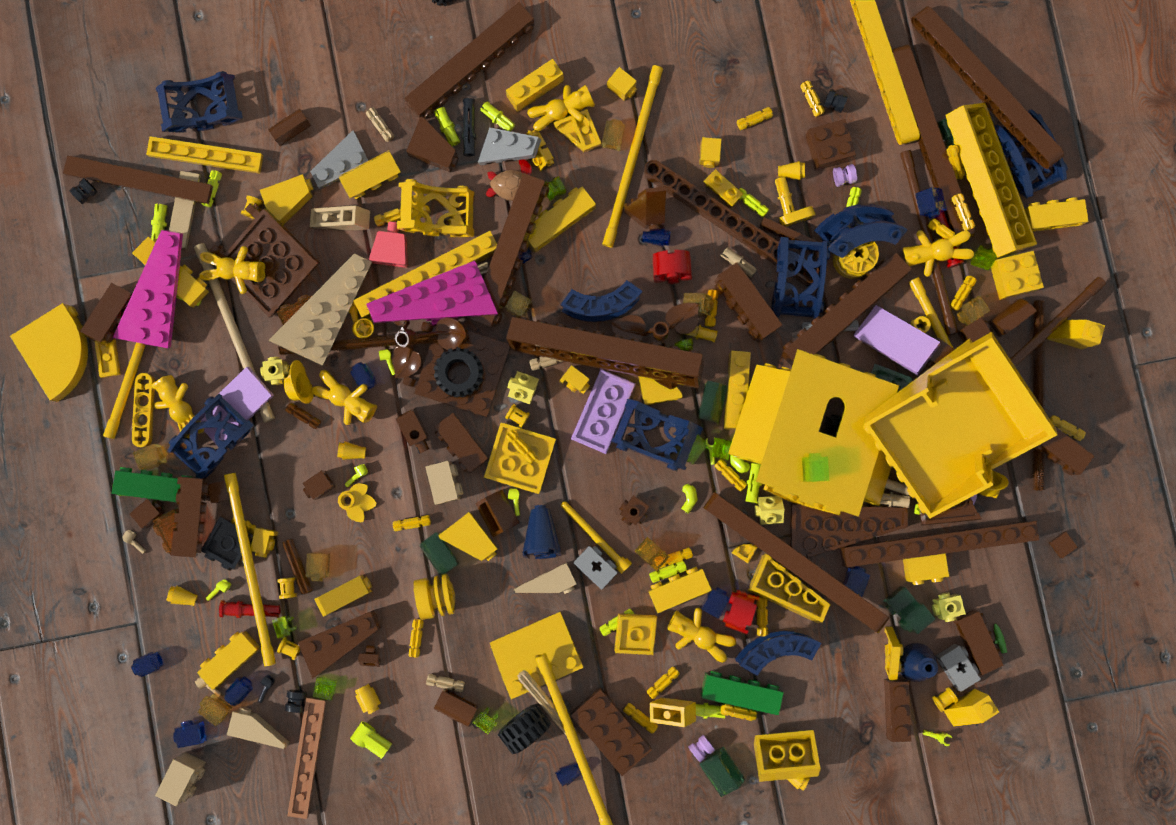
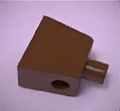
(411, 421)

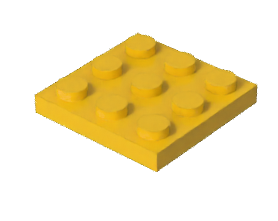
(511, 467)

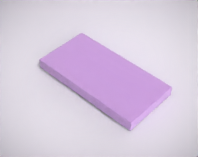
(897, 340)
(245, 394)
(603, 411)

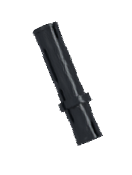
(469, 148)

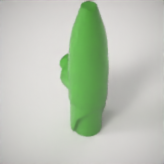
(999, 640)

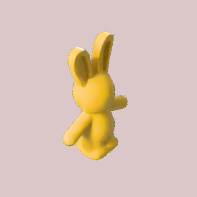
(558, 109)
(939, 250)
(229, 268)
(342, 396)
(172, 398)
(703, 636)

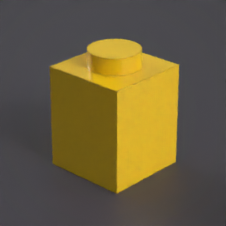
(622, 84)
(710, 152)

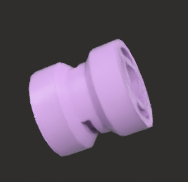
(845, 175)
(701, 748)

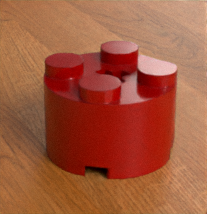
(672, 266)
(741, 611)

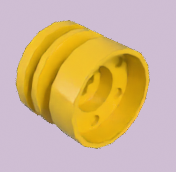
(854, 267)
(434, 596)

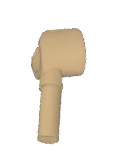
(129, 536)
(201, 684)

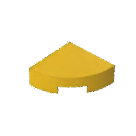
(745, 552)

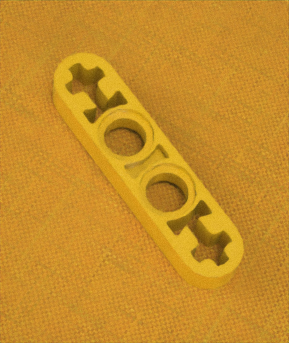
(139, 410)

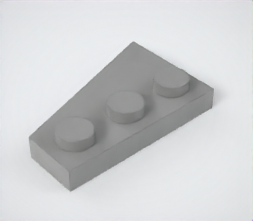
(508, 145)
(341, 159)

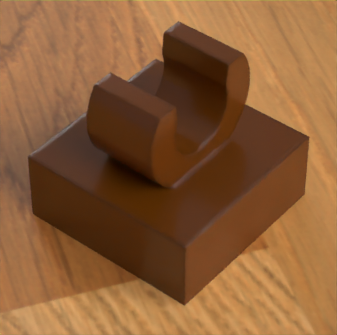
(369, 658)

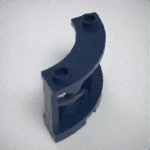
(179, 122)
(1020, 172)
(873, 223)
(780, 301)
(601, 308)
(642, 412)
(200, 464)
(774, 645)

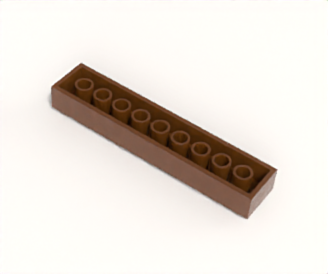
(606, 351)

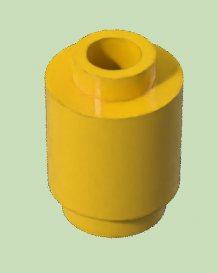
(367, 699)

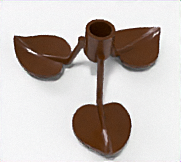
(680, 317)
(408, 362)

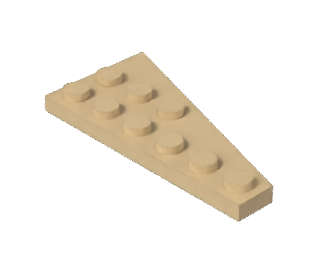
(319, 320)

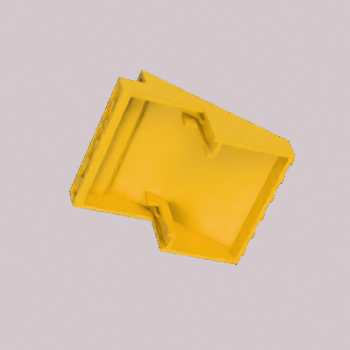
(958, 425)

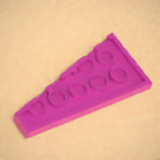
(447, 295)
(152, 305)

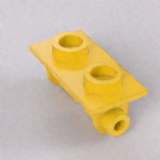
(543, 156)
(723, 188)

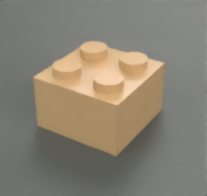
(444, 482)
(181, 778)

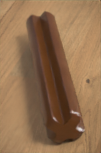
(297, 566)

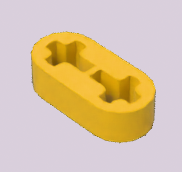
(797, 216)

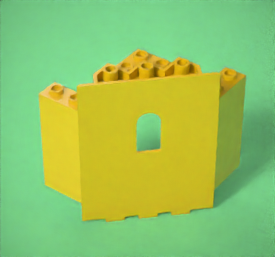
(783, 426)

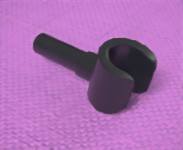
(267, 682)

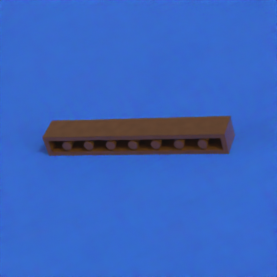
(470, 61)
(512, 244)
(849, 309)

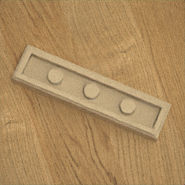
(183, 211)

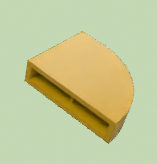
(54, 350)

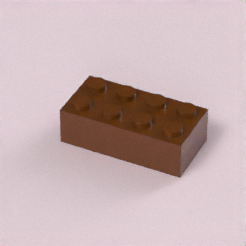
(747, 303)
(611, 731)

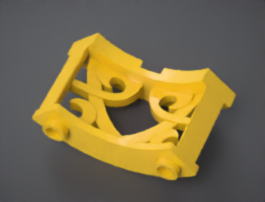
(411, 220)

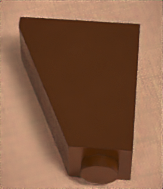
(431, 147)

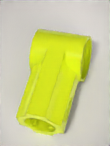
(367, 737)

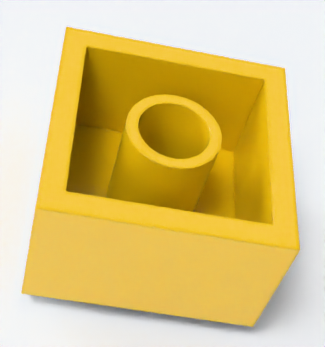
(1016, 275)

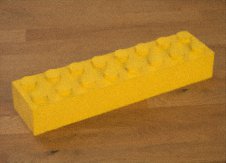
(990, 179)

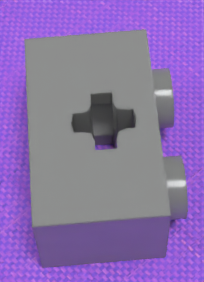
(601, 577)
(949, 662)

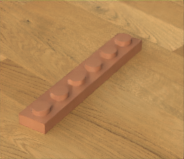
(307, 758)

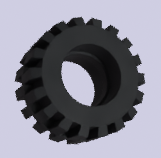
(452, 357)
(524, 729)

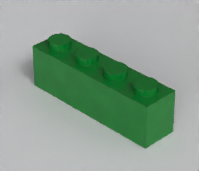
(145, 484)
(742, 693)

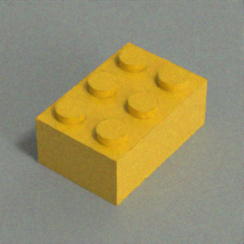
(786, 755)

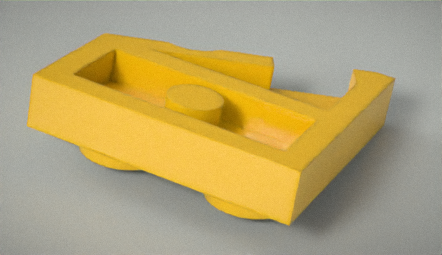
(579, 132)
(892, 654)

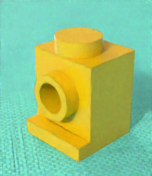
(575, 380)
(263, 541)

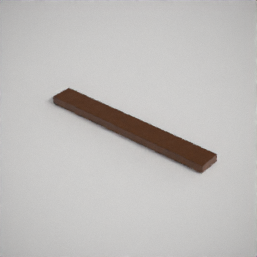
(138, 179)

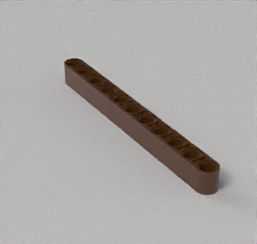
(987, 87)
(930, 138)
(719, 221)
(796, 562)

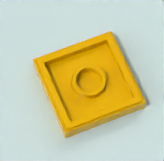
(635, 634)

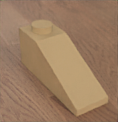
(340, 218)
(553, 581)
(252, 727)

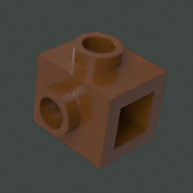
(640, 507)

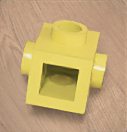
(281, 372)
(522, 387)
(770, 510)
(948, 606)

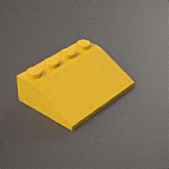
(518, 652)

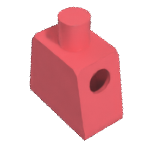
(390, 248)

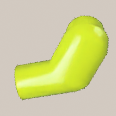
(739, 464)
(691, 495)

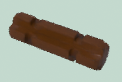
(303, 415)

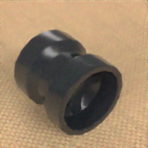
(835, 100)
(83, 191)
(295, 701)

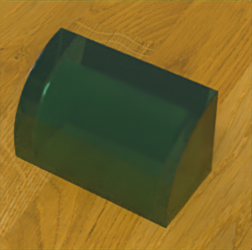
(712, 402)
(438, 554)
(722, 772)

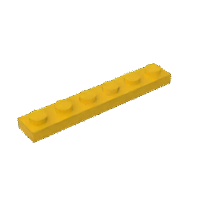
(204, 155)

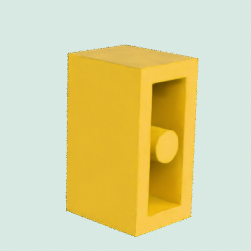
(926, 568)
(673, 712)

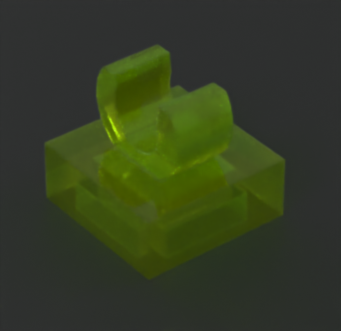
(983, 258)
(721, 449)
(281, 626)
(324, 688)
(484, 722)

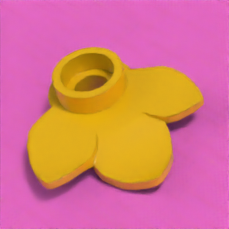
(359, 502)

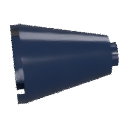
(541, 535)
(918, 663)

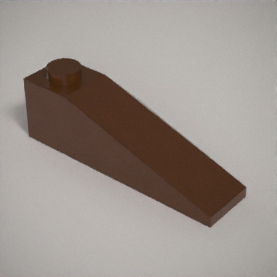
(648, 208)

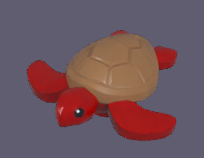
(507, 182)

